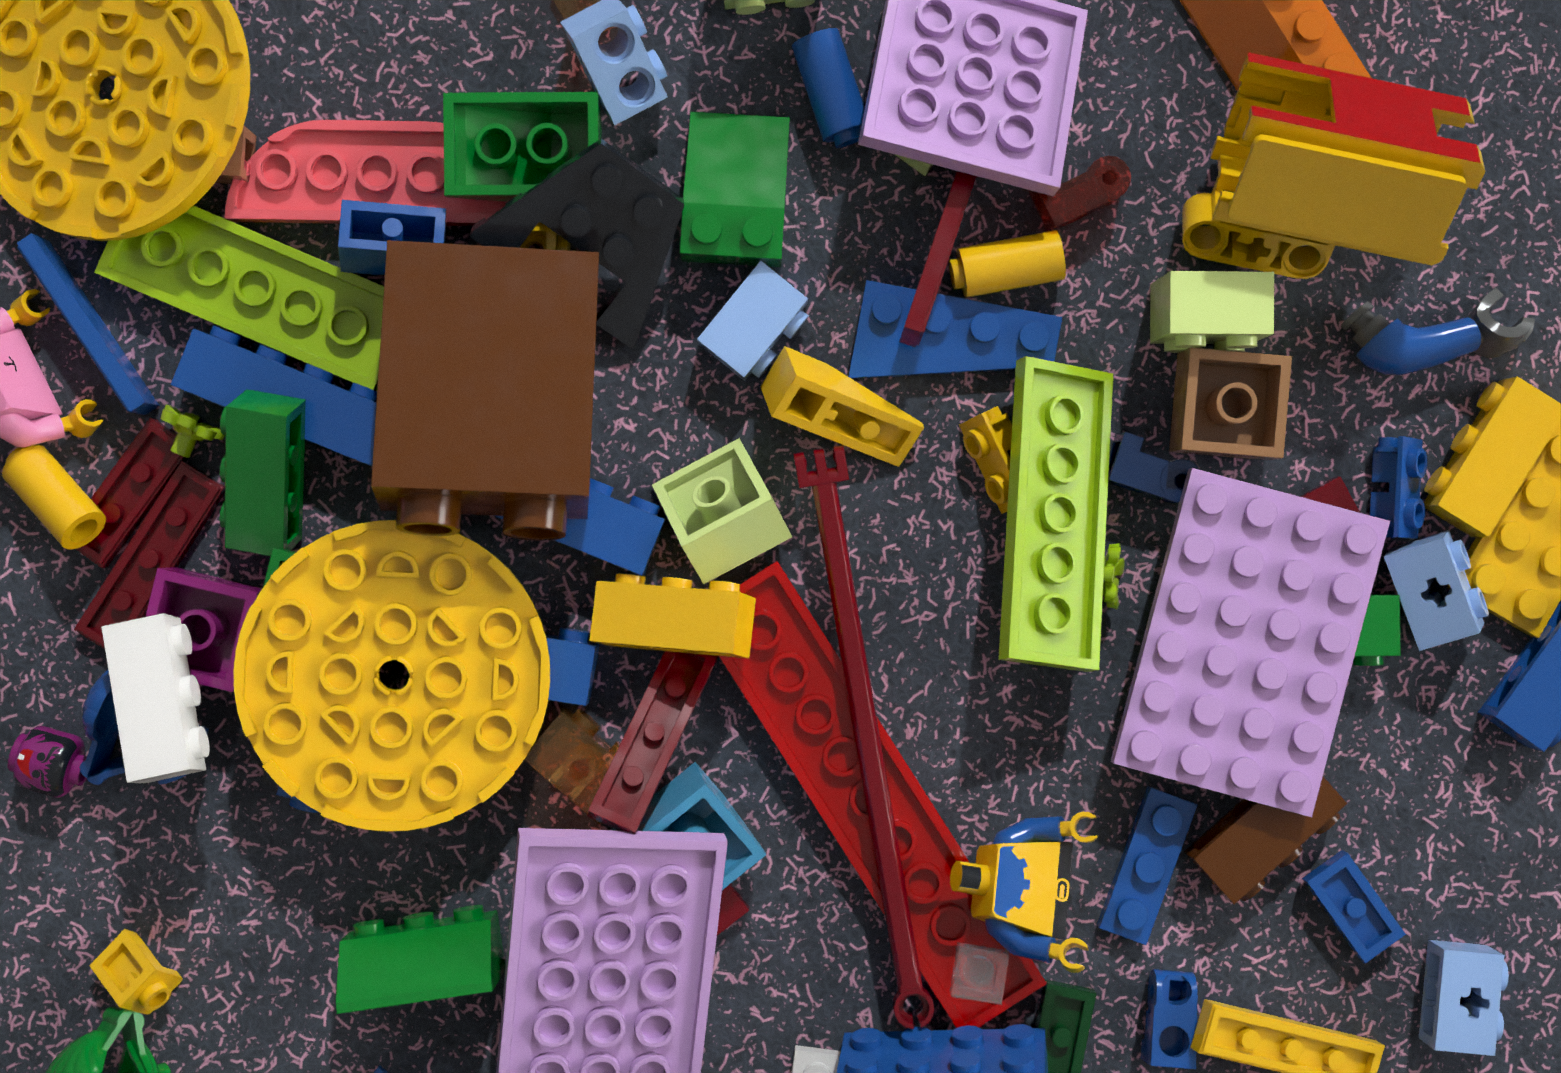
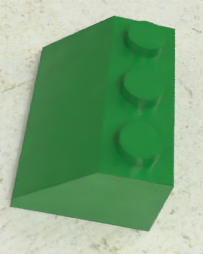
(419, 959)

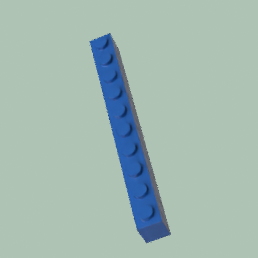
(345, 422)

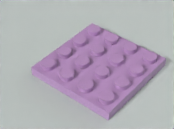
(977, 87)

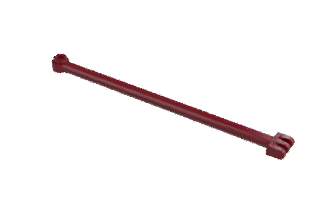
(866, 729)

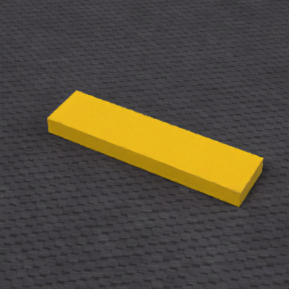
(1281, 1042)

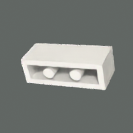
(155, 698)

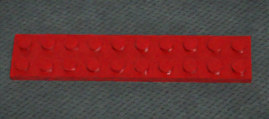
(804, 706)

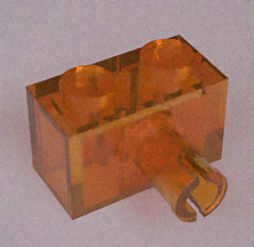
(573, 756)

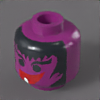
(47, 761)

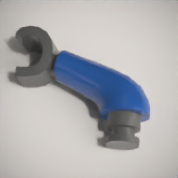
(1405, 349)

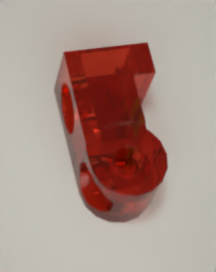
(1084, 194)

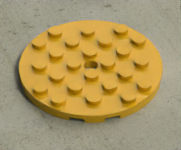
(127, 160)
(316, 693)

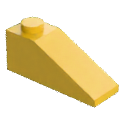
(837, 408)

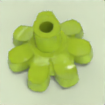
(188, 430)
(1112, 568)

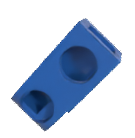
(1170, 1019)

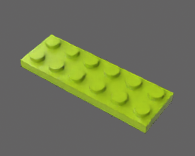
(256, 291)
(1056, 516)

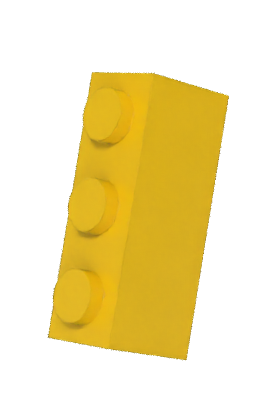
(1493, 456)
(673, 616)

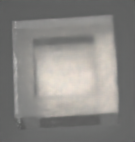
(979, 973)

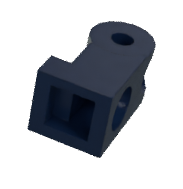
(1145, 472)

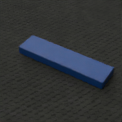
(87, 324)

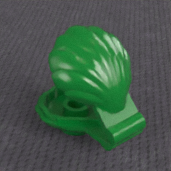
(89, 1051)

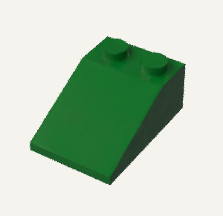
(513, 139)
(734, 189)

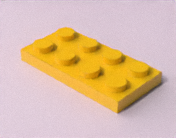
(1522, 556)

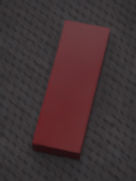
(132, 489)

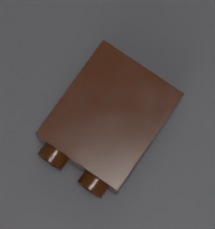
(485, 387)

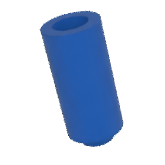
(830, 86)

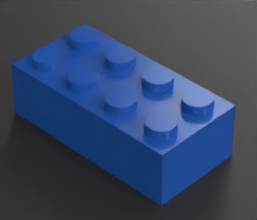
(945, 1051)

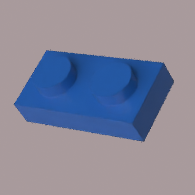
(1353, 906)

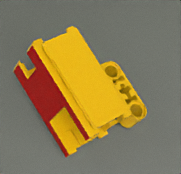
(1329, 165)

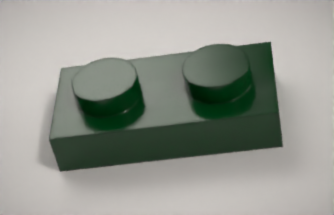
(1066, 1016)

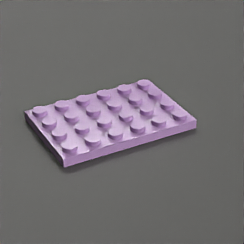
(1250, 642)
(610, 951)

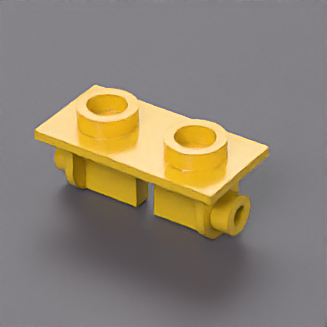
(987, 441)

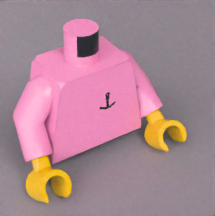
(26, 402)

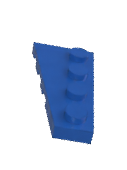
(957, 337)

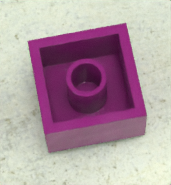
(213, 614)

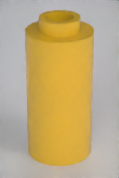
(1008, 264)
(53, 496)

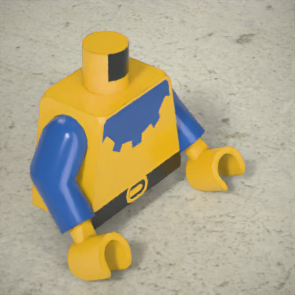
(1024, 887)

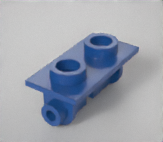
(1402, 465)

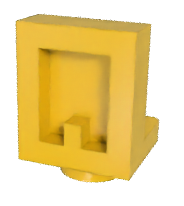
(134, 974)

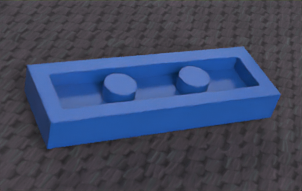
(1146, 865)

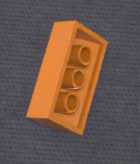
(1273, 28)

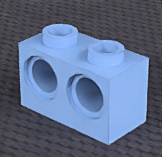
(611, 61)

